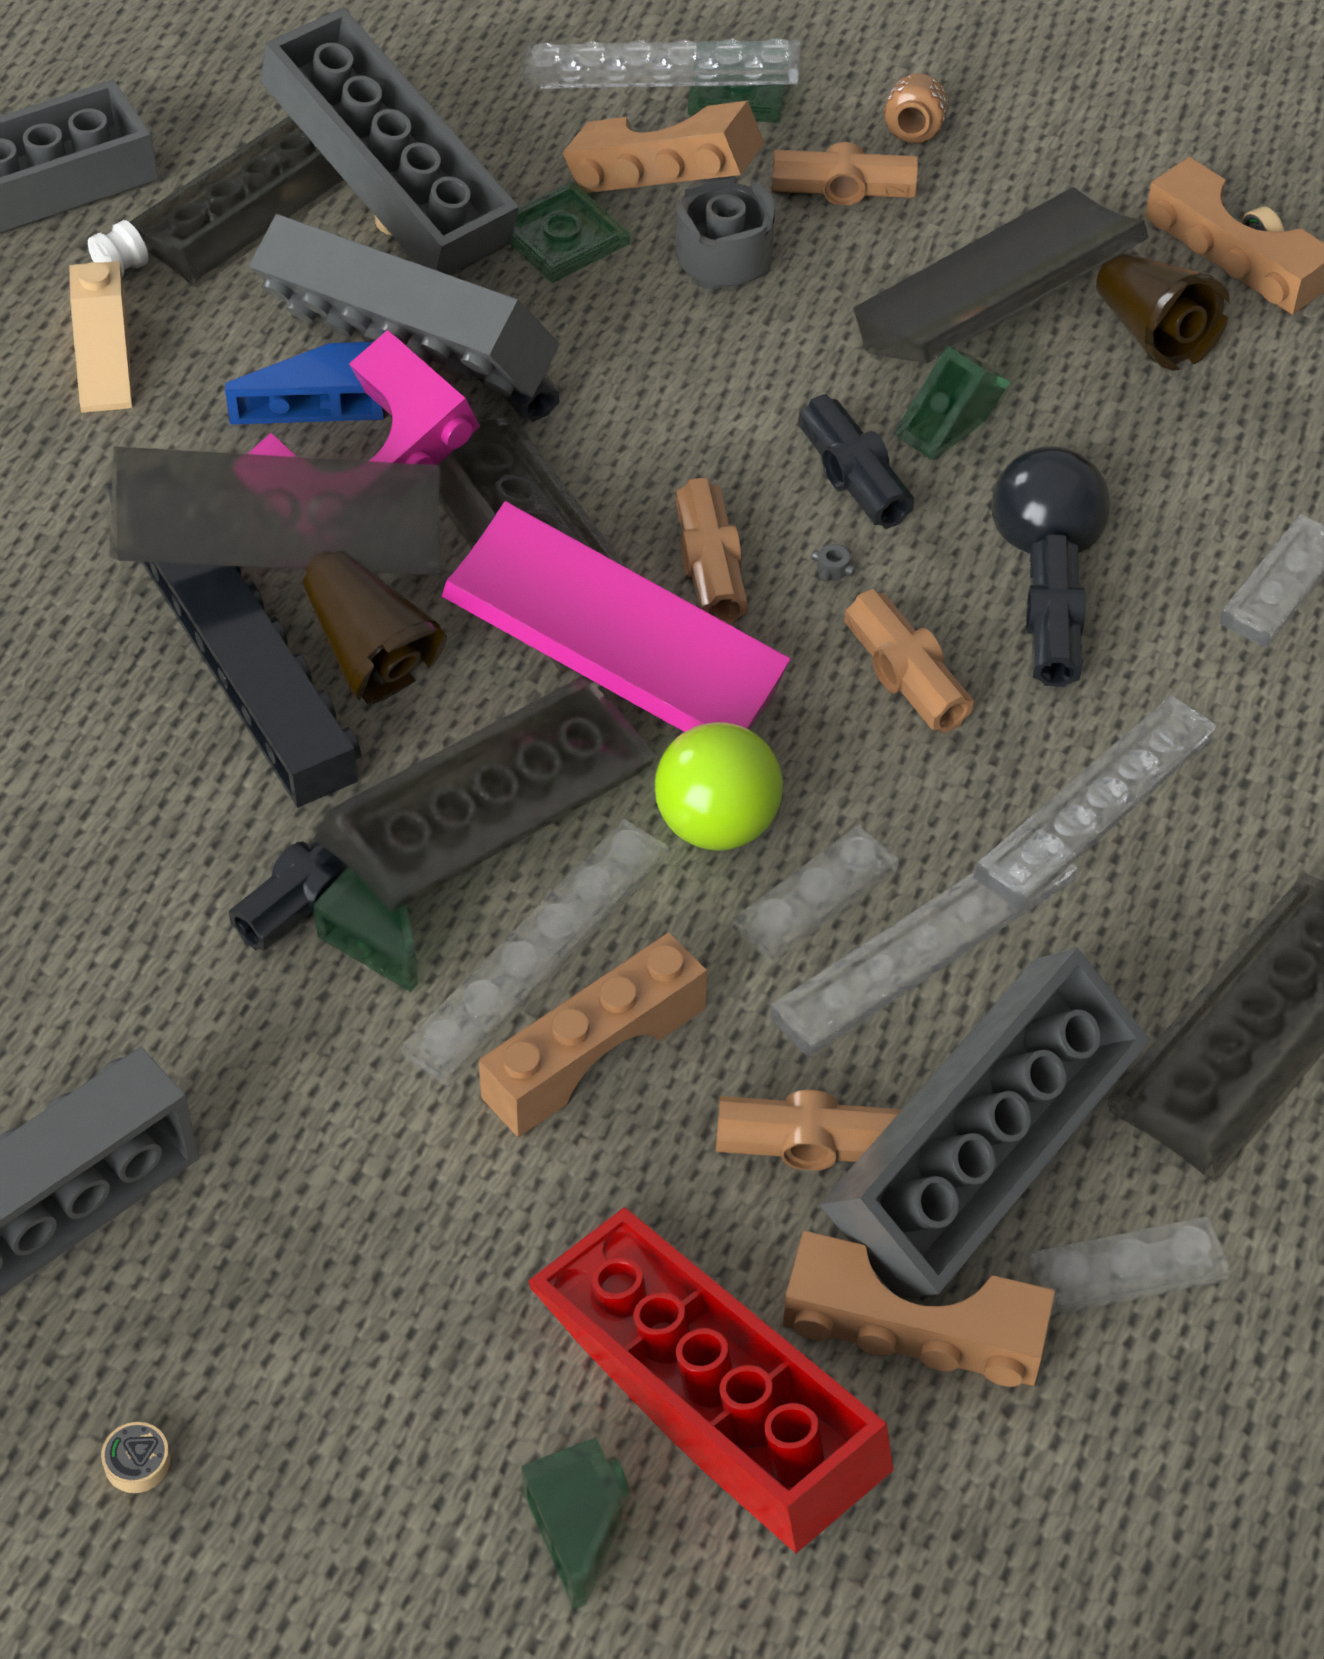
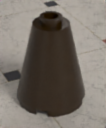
(1165, 307)
(370, 626)

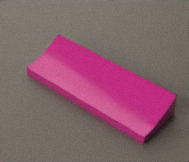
(614, 625)

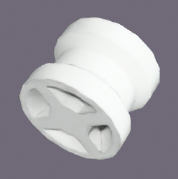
(120, 245)

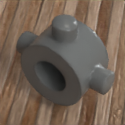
(833, 562)

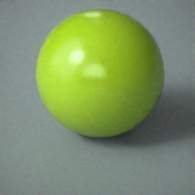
(718, 786)

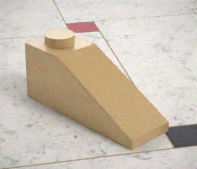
(100, 336)

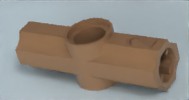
(844, 174)
(711, 550)
(908, 661)
(804, 1129)

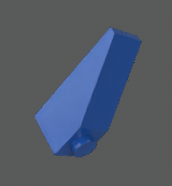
(304, 389)

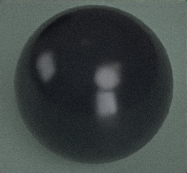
(1050, 494)

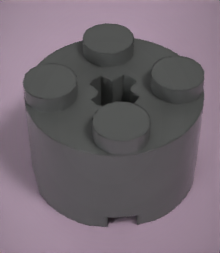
(725, 231)

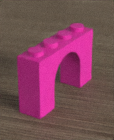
(425, 409)

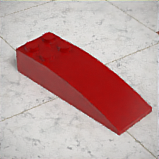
(717, 1379)

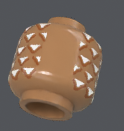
(916, 108)

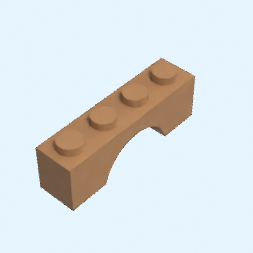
(705, 146)
(1276, 264)
(544, 1062)
(989, 1333)

